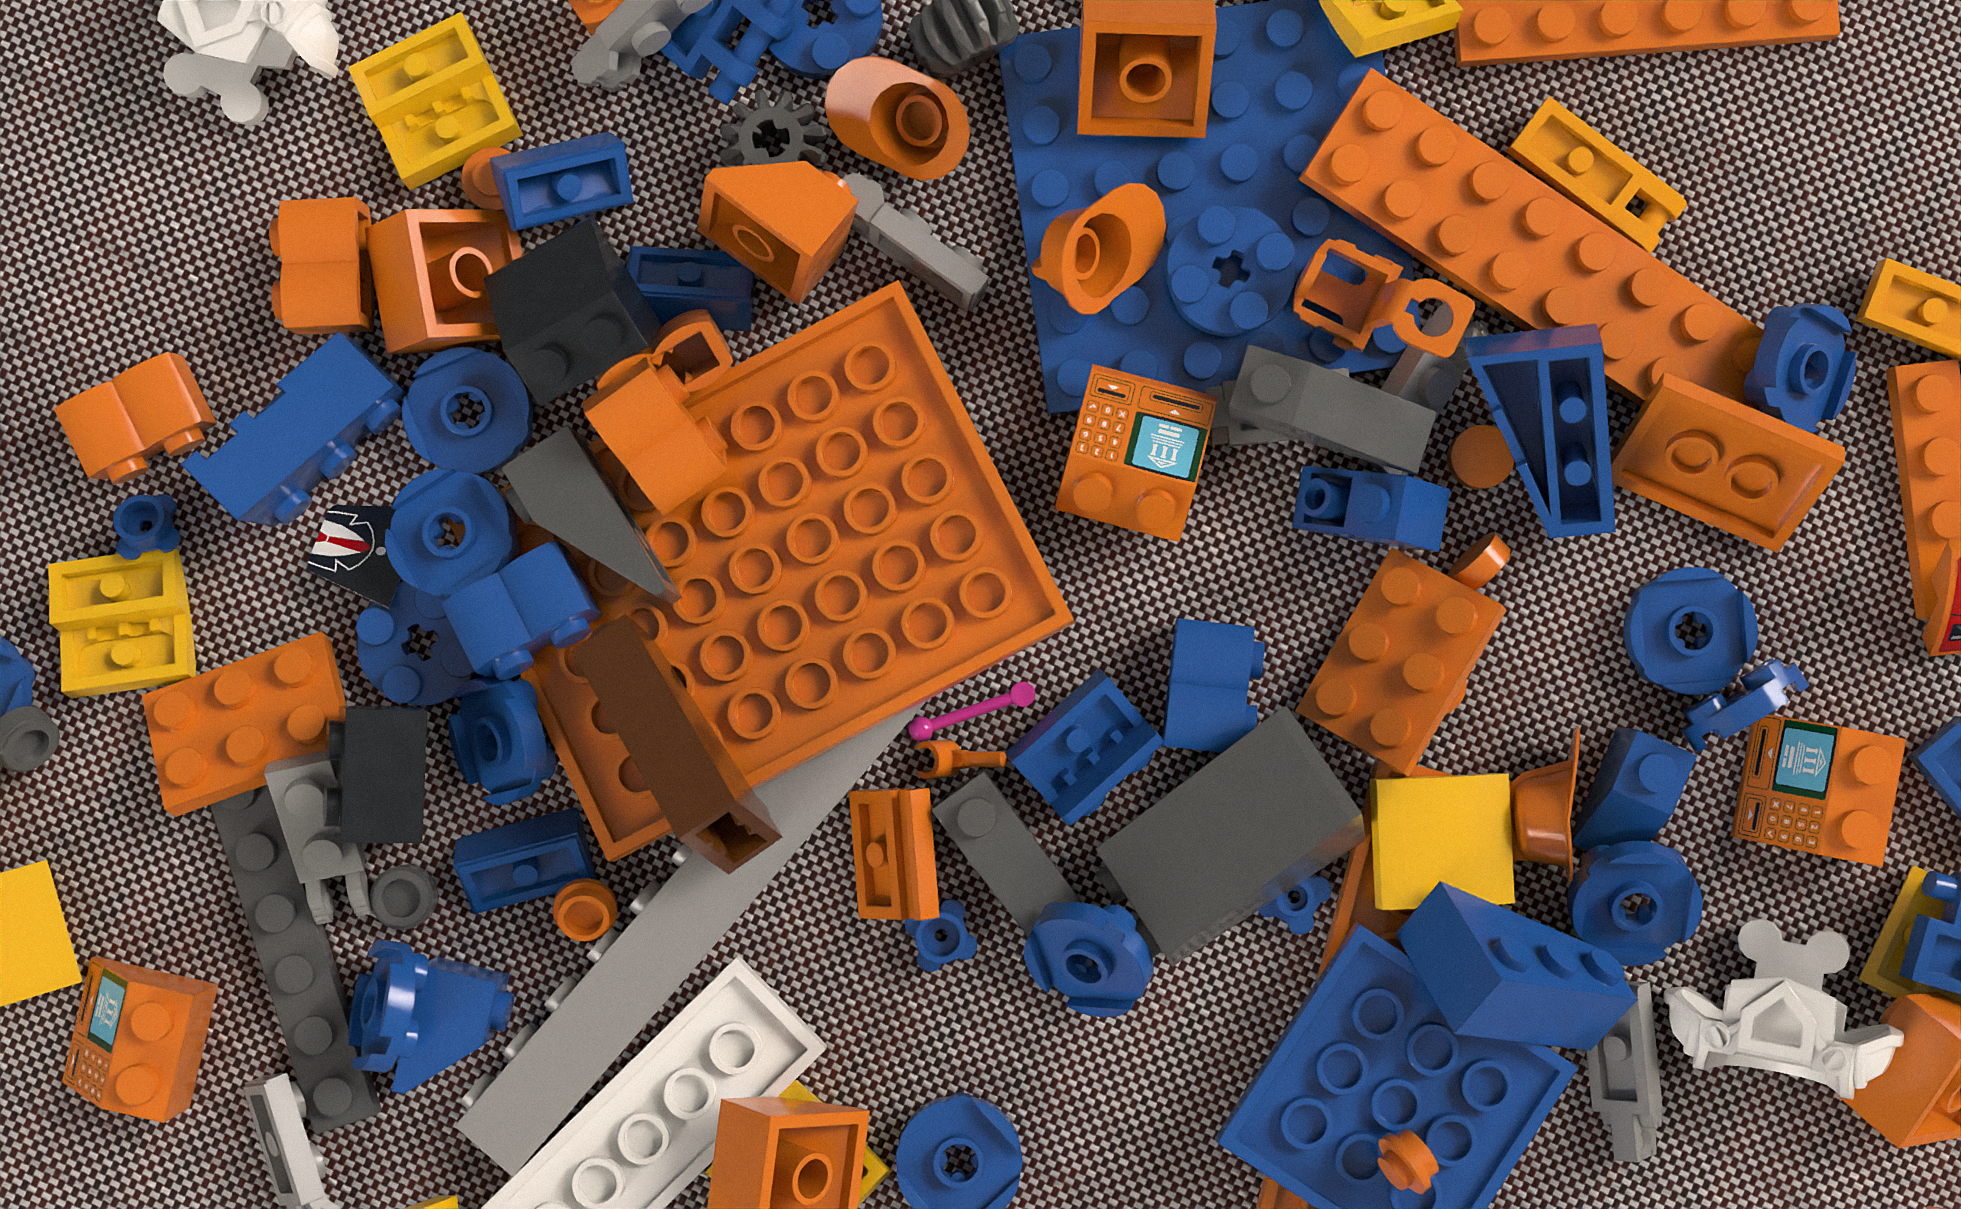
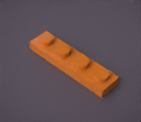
(1928, 455)

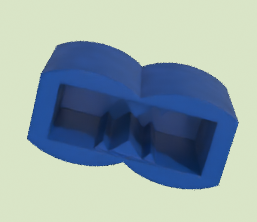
(522, 610)
(1210, 685)

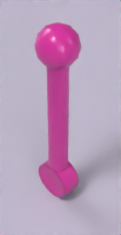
(1021, 694)

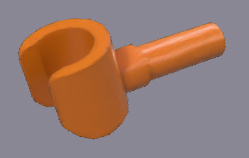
(951, 759)

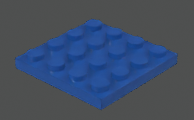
(1382, 1059)

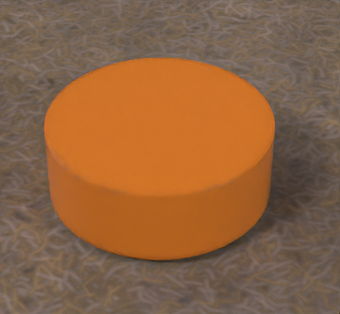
(1479, 457)
(1481, 561)

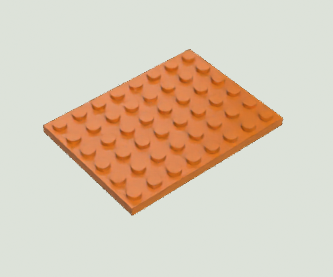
(820, 577)

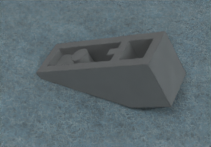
(1329, 410)
(573, 497)
(1002, 849)

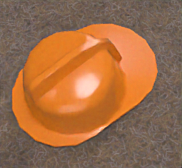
(897, 117)
(1102, 247)
(1542, 812)

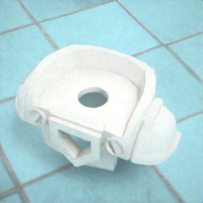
(240, 39)
(1783, 1016)

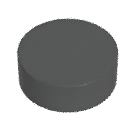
(27, 738)
(404, 897)

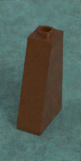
(675, 746)

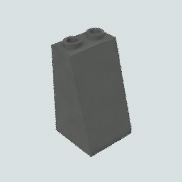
(1231, 839)

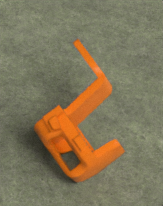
(1375, 302)

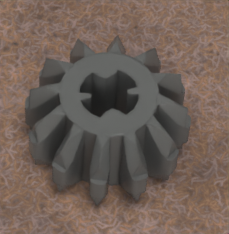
(961, 34)
(768, 119)

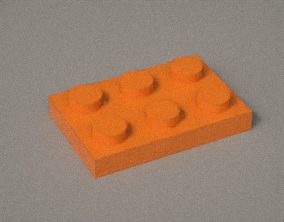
(1723, 462)
(1401, 661)
(228, 723)

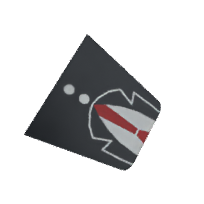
(354, 552)

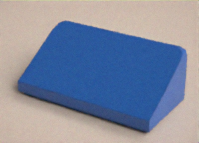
(562, 180)
(692, 280)
(522, 860)

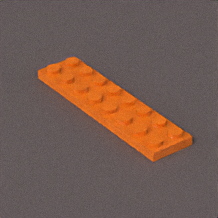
(1523, 244)

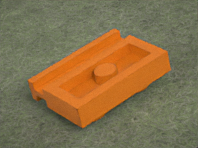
(894, 854)

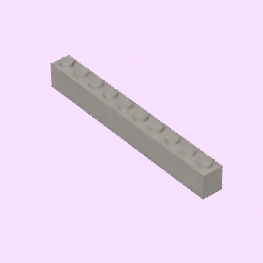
(649, 962)

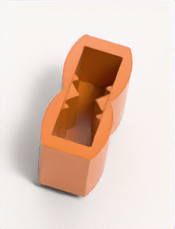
(324, 266)
(688, 345)
(136, 417)
(656, 435)

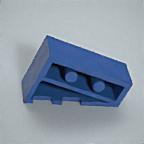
(1554, 417)
(300, 434)
(1511, 974)

